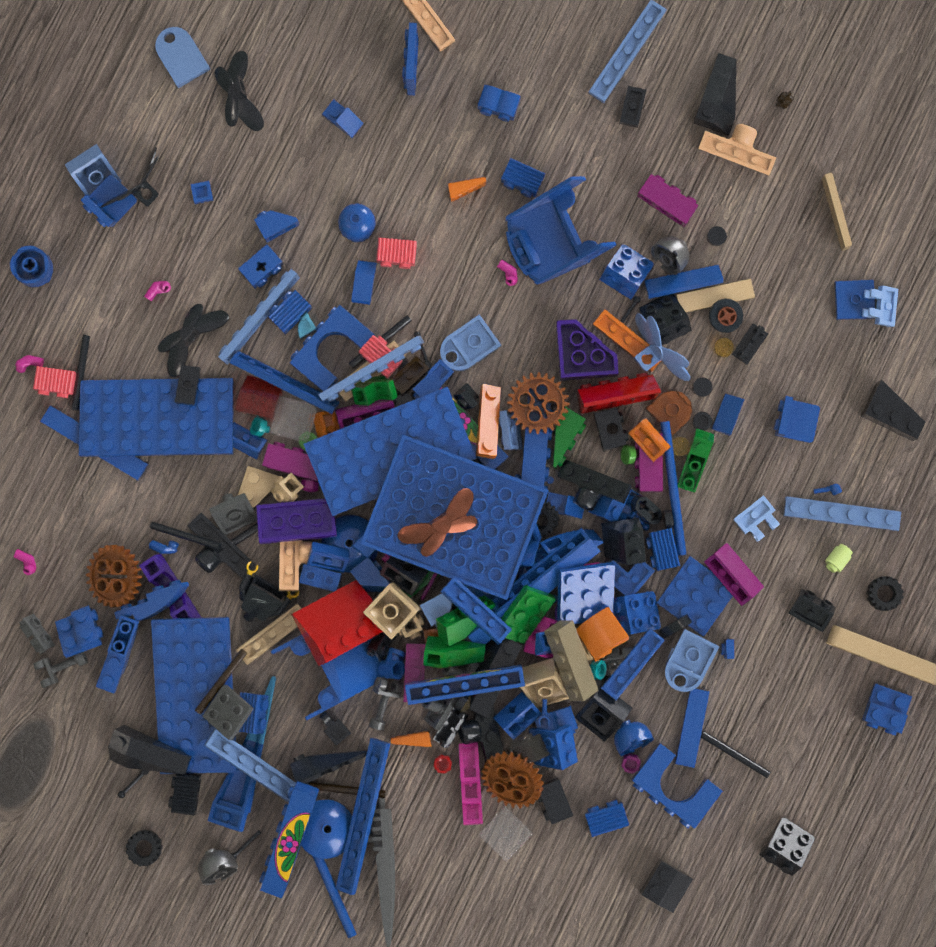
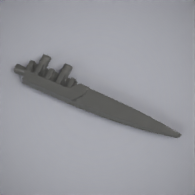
(385, 861)

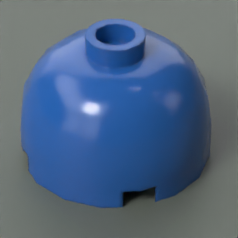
(356, 222)
(631, 737)

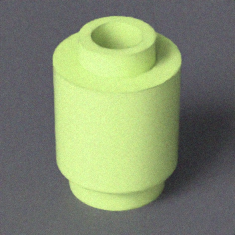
(838, 558)

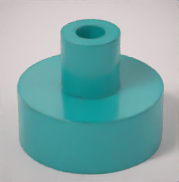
(259, 426)
(598, 669)

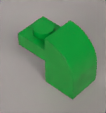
(373, 390)

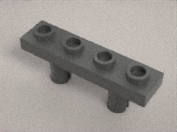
(440, 709)

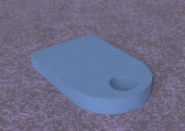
(181, 56)
(470, 344)
(690, 659)

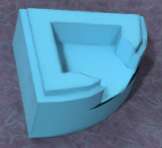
(305, 326)

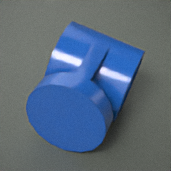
(393, 665)

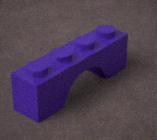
(160, 573)

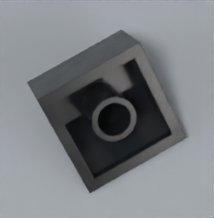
(624, 541)
(603, 714)
(666, 886)

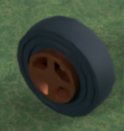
(730, 319)

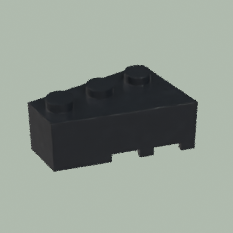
(892, 412)

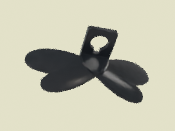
(237, 102)
(143, 184)
(193, 326)

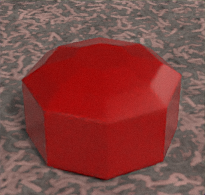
(442, 764)

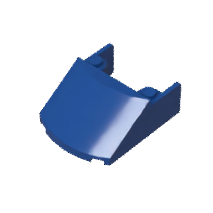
(545, 237)
(346, 673)

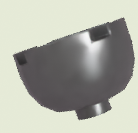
(671, 253)
(216, 865)

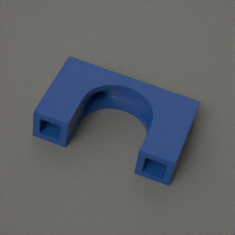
(339, 323)
(689, 810)

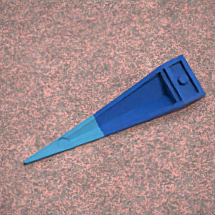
(237, 791)

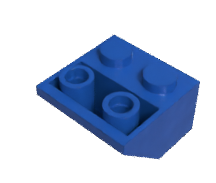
(612, 510)

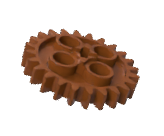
(553, 395)
(113, 561)
(512, 779)

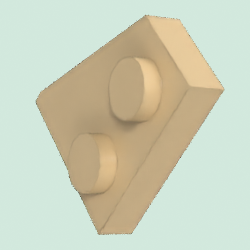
(257, 485)

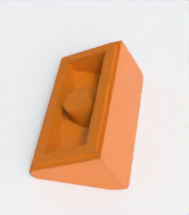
(325, 423)
(649, 439)

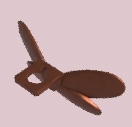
(435, 531)

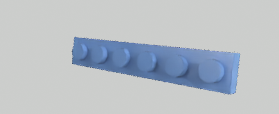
(627, 51)
(253, 322)
(365, 373)
(842, 513)
(250, 764)

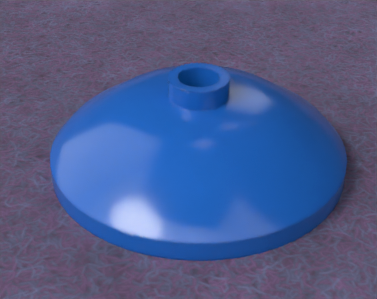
(349, 528)
(329, 844)

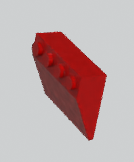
(618, 393)
(336, 622)

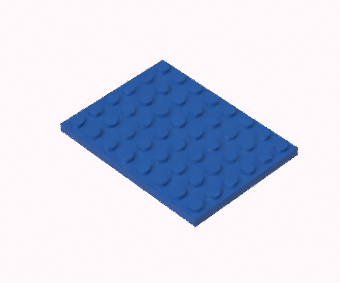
(420, 489)

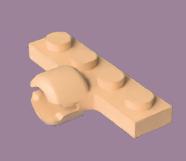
(738, 149)
(292, 556)

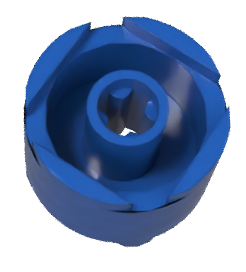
(24, 259)

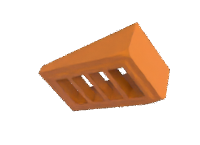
(462, 188)
(415, 739)

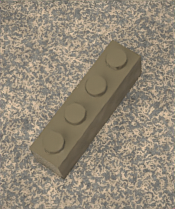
(571, 660)

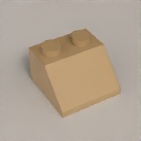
(392, 610)
(544, 682)

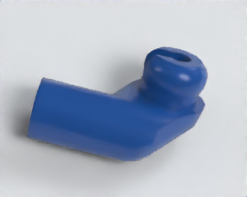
(164, 549)

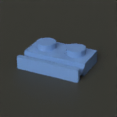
(511, 434)

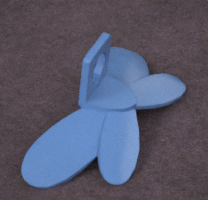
(674, 361)

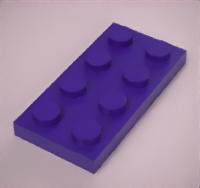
(295, 521)

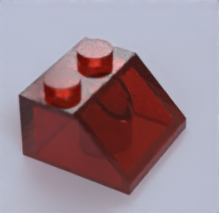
(258, 398)

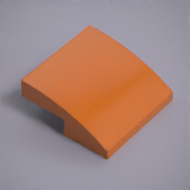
(602, 634)

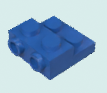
(79, 631)
(887, 709)

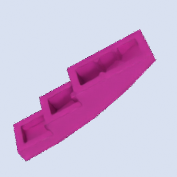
(470, 784)

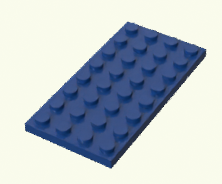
(146, 421)
(357, 458)
(187, 663)

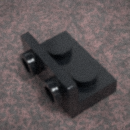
(812, 609)

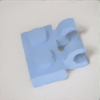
(886, 305)
(754, 515)

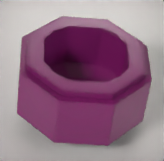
(310, 485)
(631, 763)

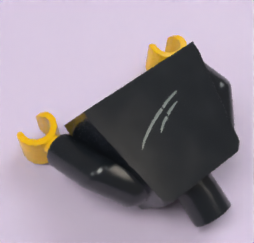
(262, 598)

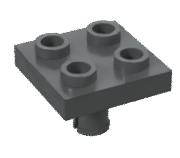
(228, 712)

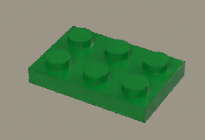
(527, 612)

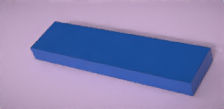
(683, 281)
(476, 610)
(632, 664)
(692, 728)

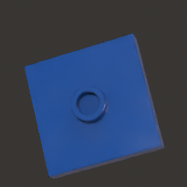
(851, 300)

